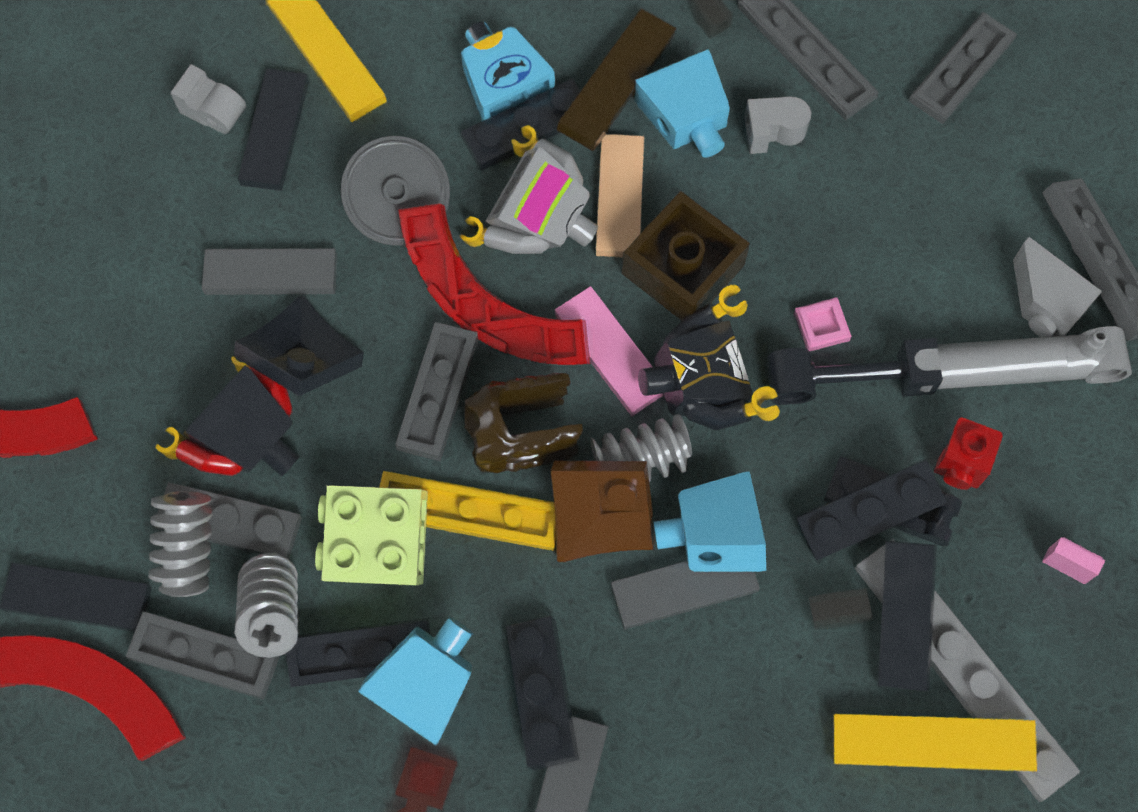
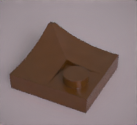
(601, 507)

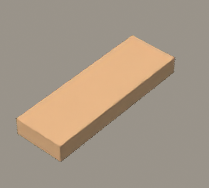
(619, 194)

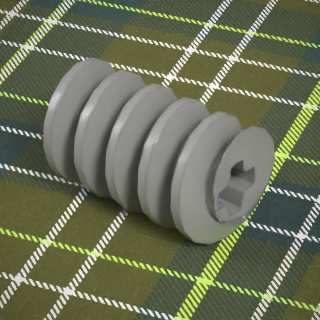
(657, 449)
(183, 543)
(267, 605)

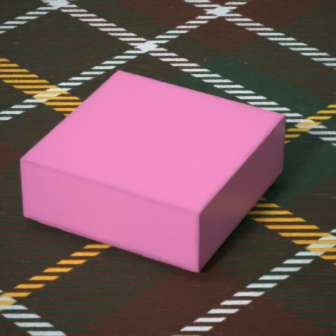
(822, 324)
(1073, 560)

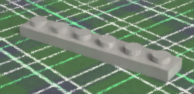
(980, 684)

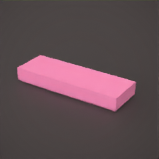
(610, 349)

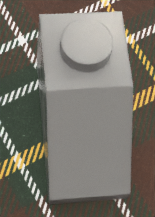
(1050, 291)

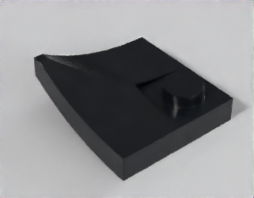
(299, 349)

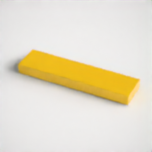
(329, 56)
(482, 511)
(935, 742)

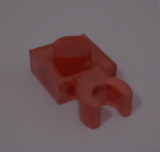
(425, 781)

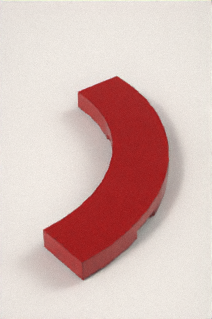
(477, 308)
(45, 429)
(97, 680)

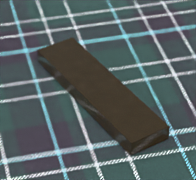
(615, 79)

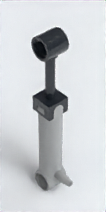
(926, 366)

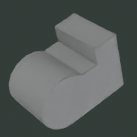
(207, 101)
(776, 120)

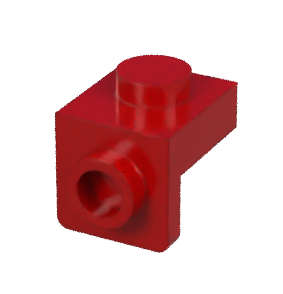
(968, 454)

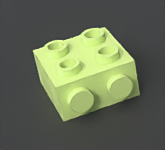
(372, 535)

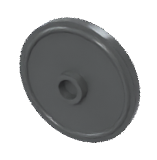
(390, 177)

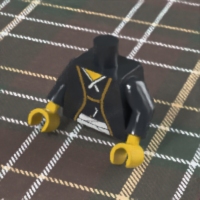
(704, 371)

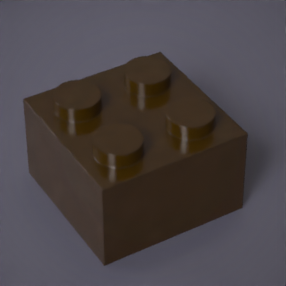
(684, 257)

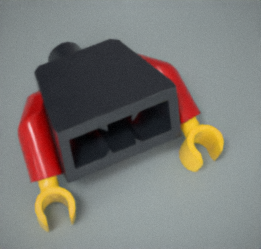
(238, 428)

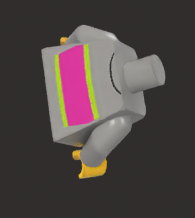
(538, 203)

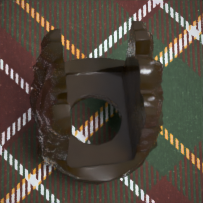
(495, 447)

